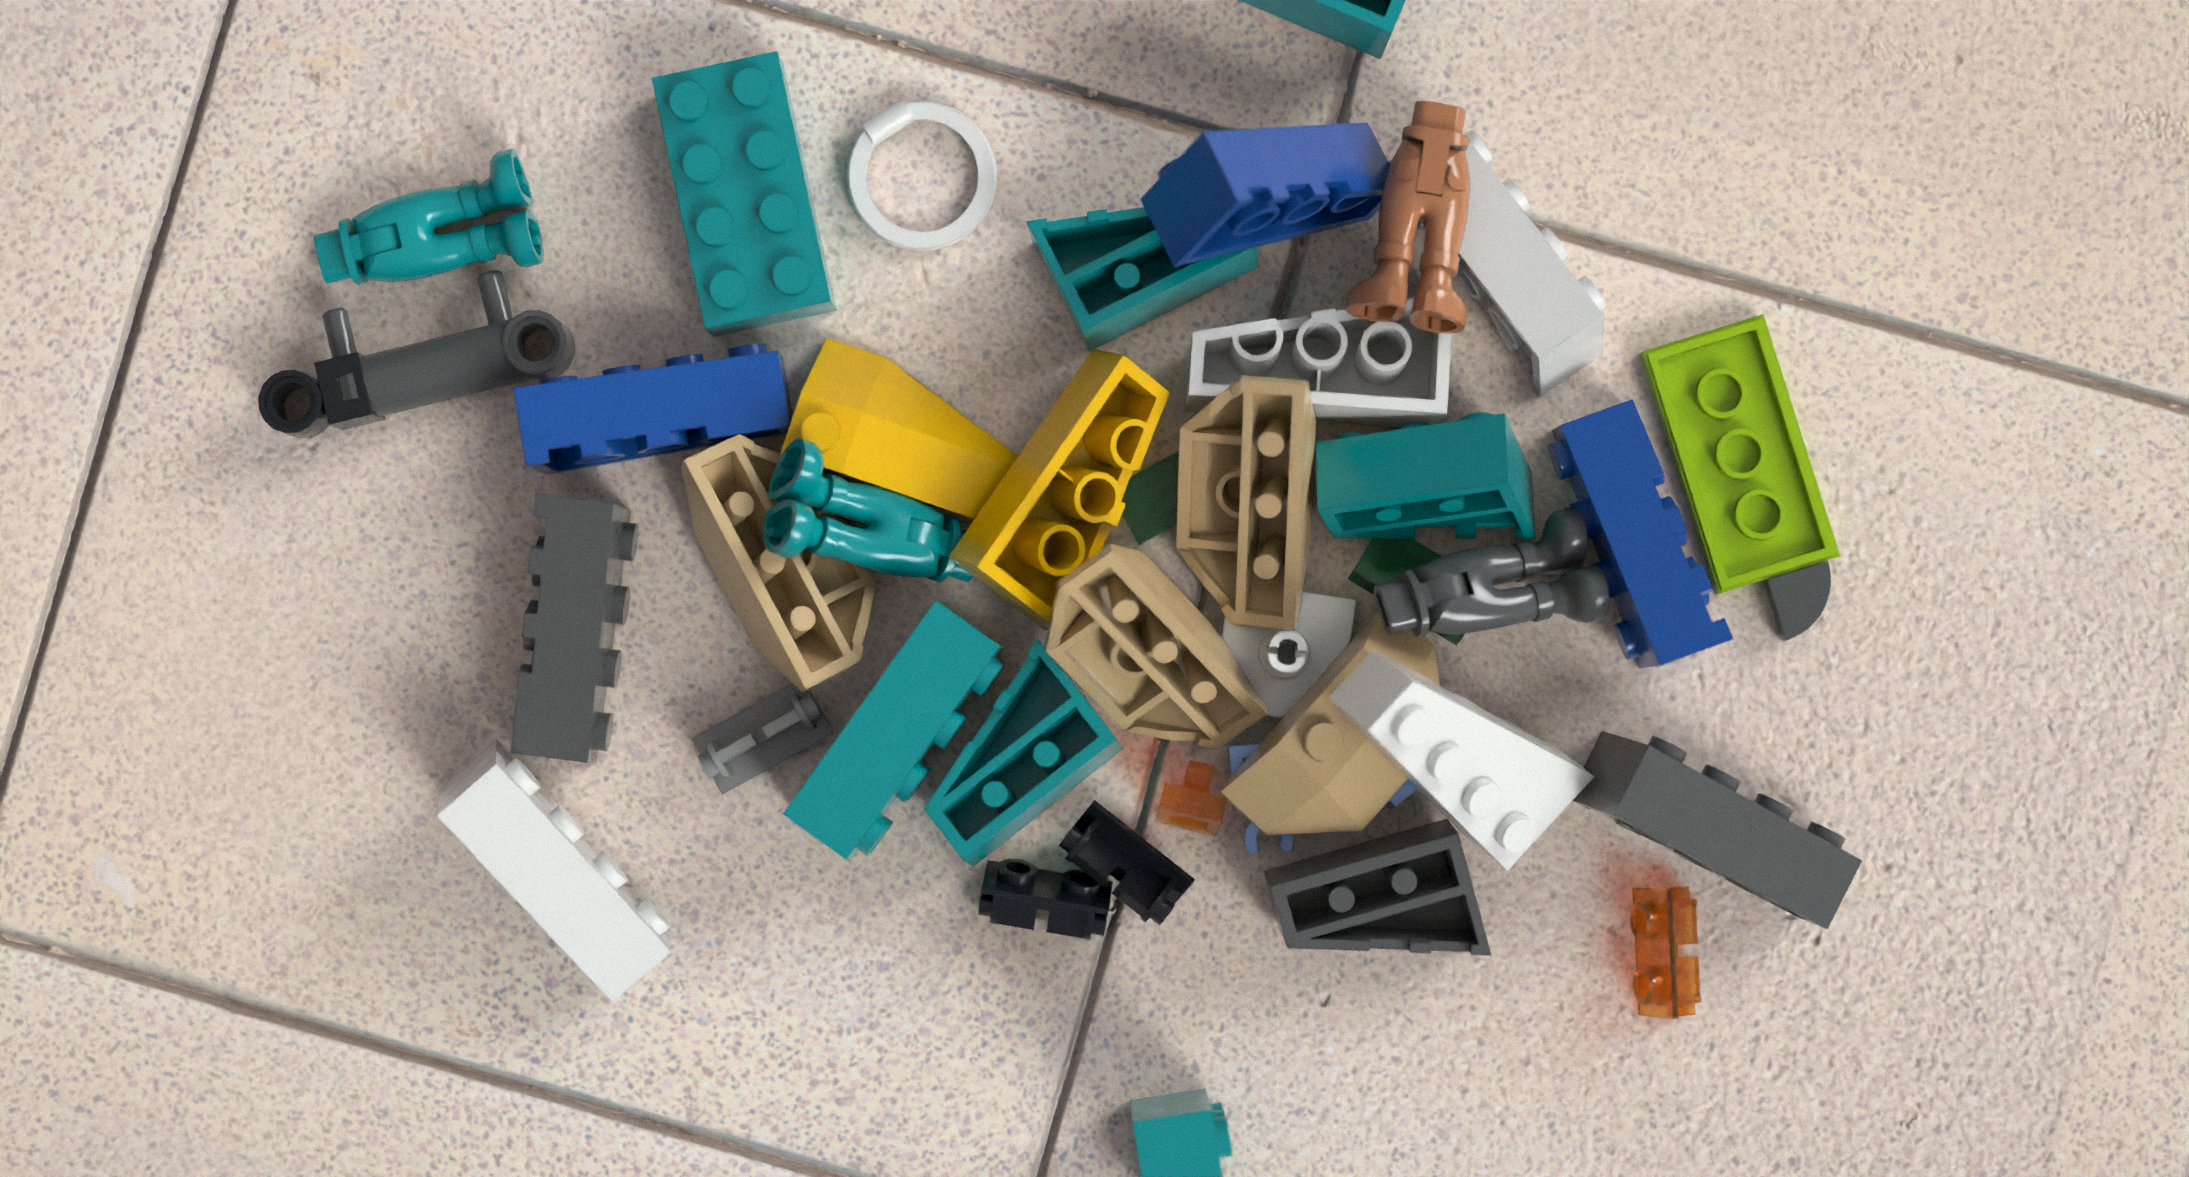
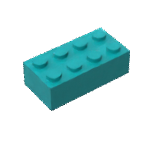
(744, 194)
(893, 732)

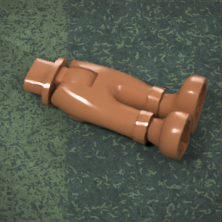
(1428, 184)

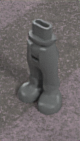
(1459, 593)

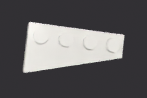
(1525, 278)
(1469, 763)

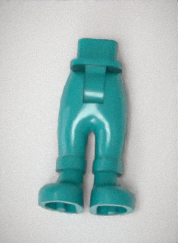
(399, 236)
(899, 531)

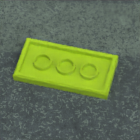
(1739, 454)

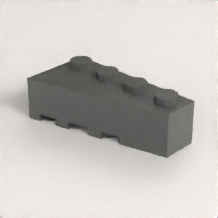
(573, 628)

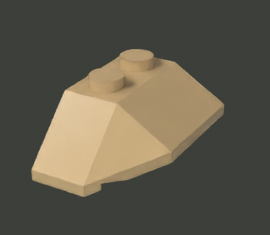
(1249, 498)
(797, 610)
(1148, 652)
(1315, 763)

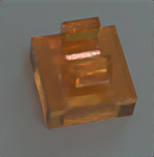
(1191, 805)

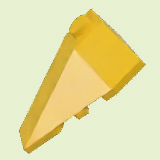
(895, 432)

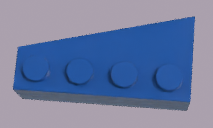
(1265, 188)
(654, 410)
(1636, 537)

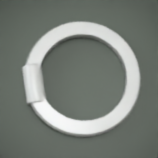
(890, 122)

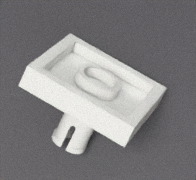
(1288, 662)

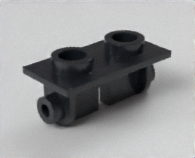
(1107, 847)
(1016, 889)

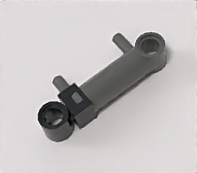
(364, 389)

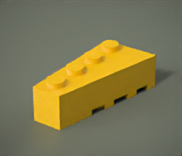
(1064, 485)

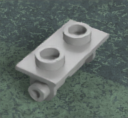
(761, 737)

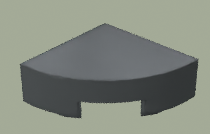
(1798, 598)

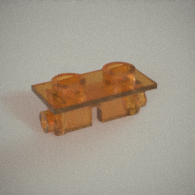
(1663, 981)

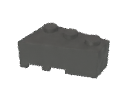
(1382, 895)

